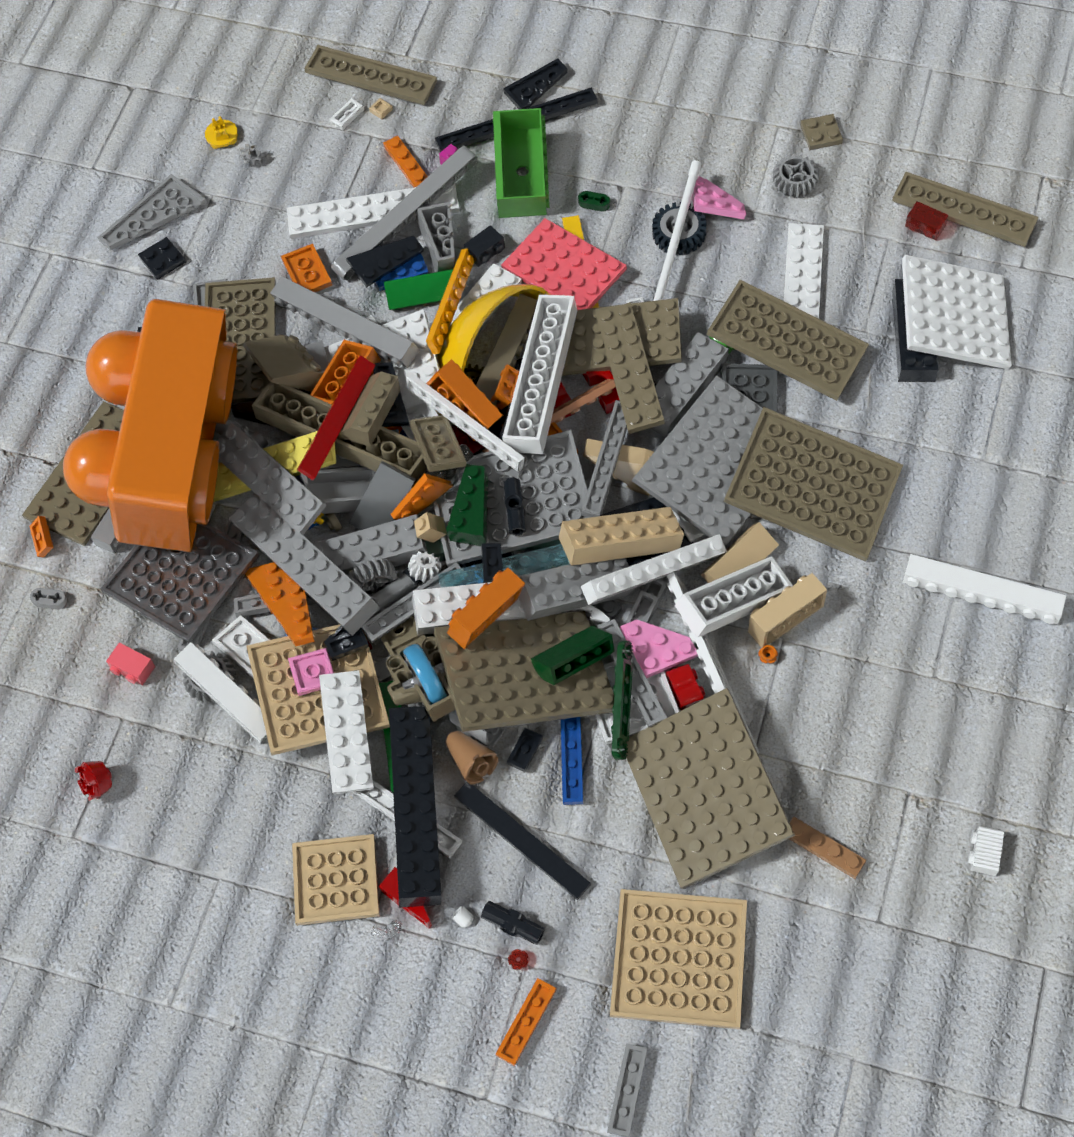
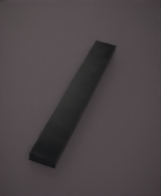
(522, 840)

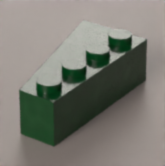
(470, 508)

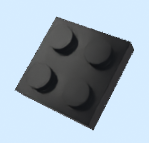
(161, 258)

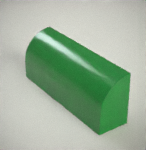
(416, 289)

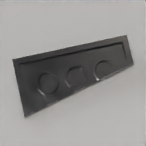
(534, 85)
(380, 261)
(397, 415)

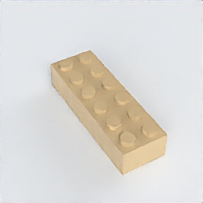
(620, 536)

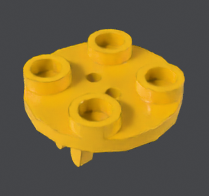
(221, 133)

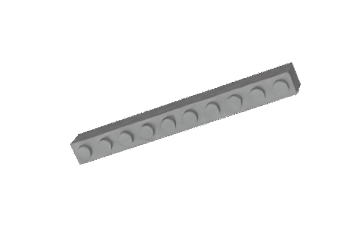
(344, 321)

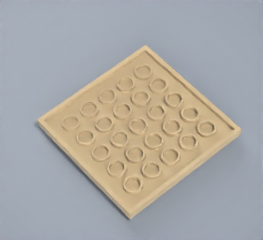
(297, 720)
(679, 959)

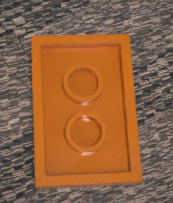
(307, 268)

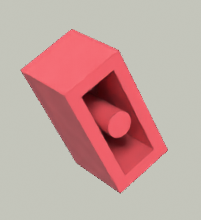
(130, 664)

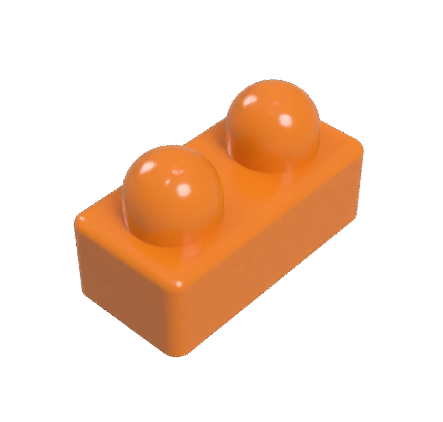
(163, 460)

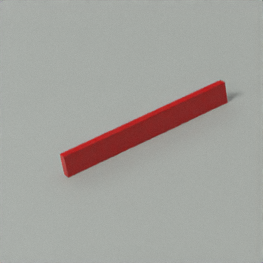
(336, 418)

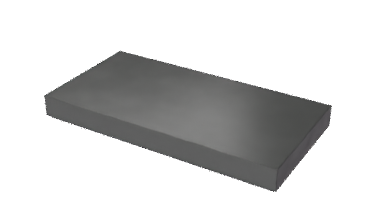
(382, 497)

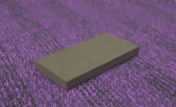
(437, 443)

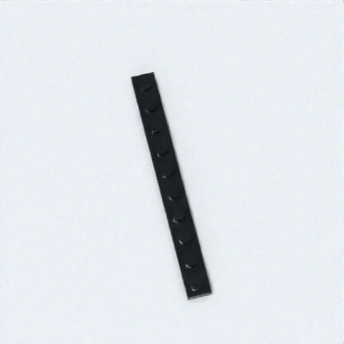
(486, 129)

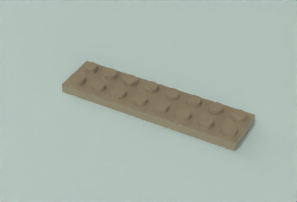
(371, 74)
(967, 209)
(630, 368)

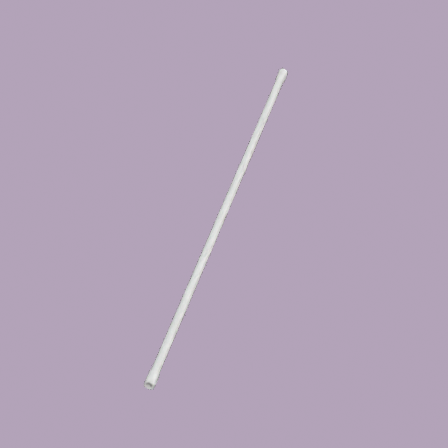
(666, 270)

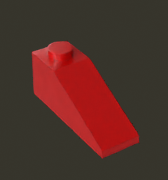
(390, 888)

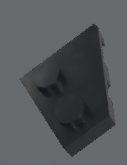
(344, 644)

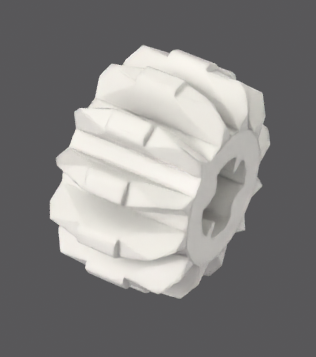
(424, 566)

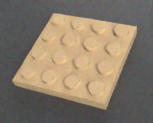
(335, 879)

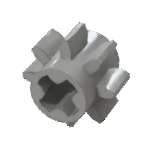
(254, 154)

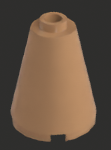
(471, 757)

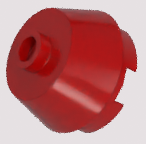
(94, 779)

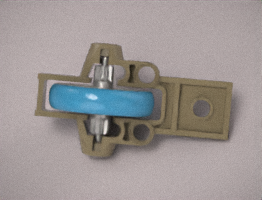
(426, 667)

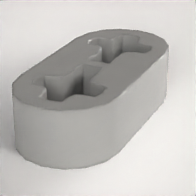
(47, 601)

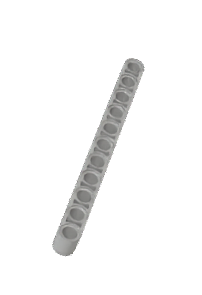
(406, 210)

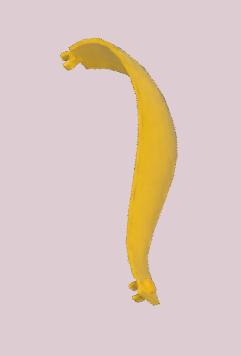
(469, 321)

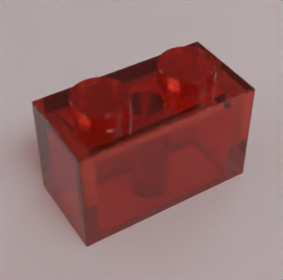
(926, 220)

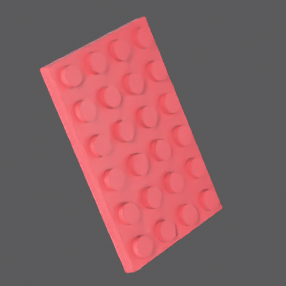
(564, 265)

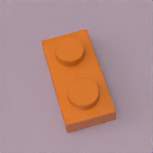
(41, 536)

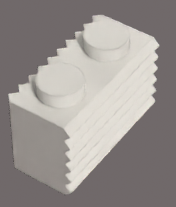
(986, 850)

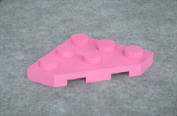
(713, 200)
(657, 647)

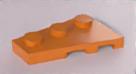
(421, 495)

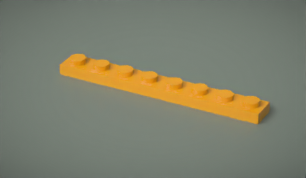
(450, 301)

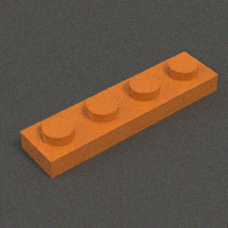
(405, 161)
(525, 1022)

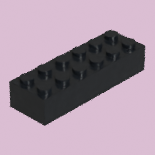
(911, 364)

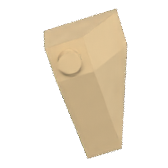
(628, 464)

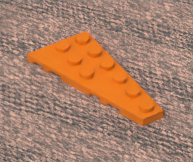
(284, 600)

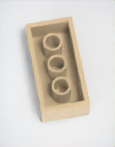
(787, 610)

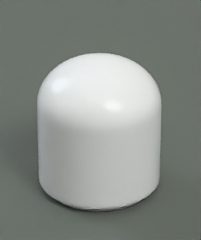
(463, 917)

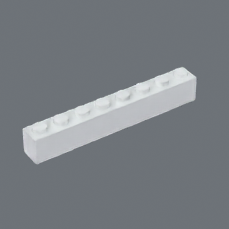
(653, 569)
(984, 589)

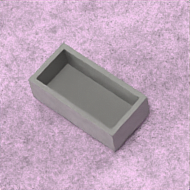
(340, 488)

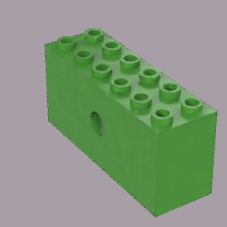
(518, 144)

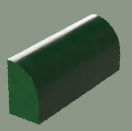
(573, 654)

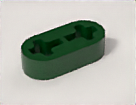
(593, 201)

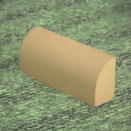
(748, 549)

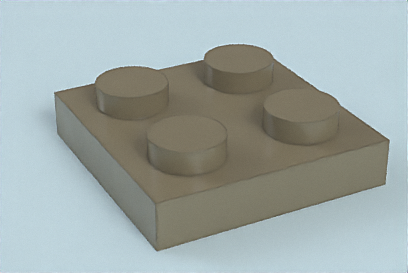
(821, 132)

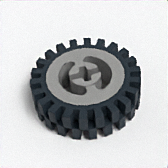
(689, 239)

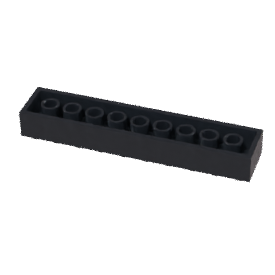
(414, 807)

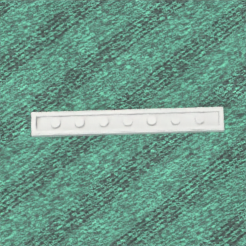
(465, 422)

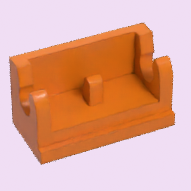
(506, 386)

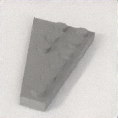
(160, 206)

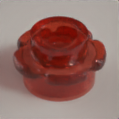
(518, 965)

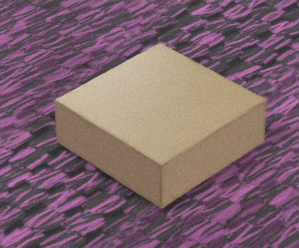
(381, 108)

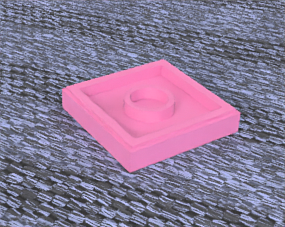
(307, 669)

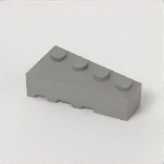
(437, 232)

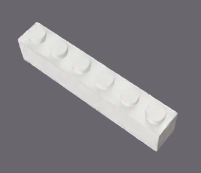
(222, 689)

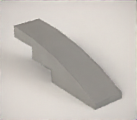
(648, 600)

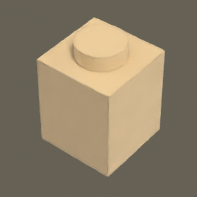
(430, 527)

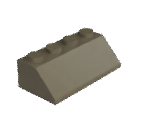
(371, 408)

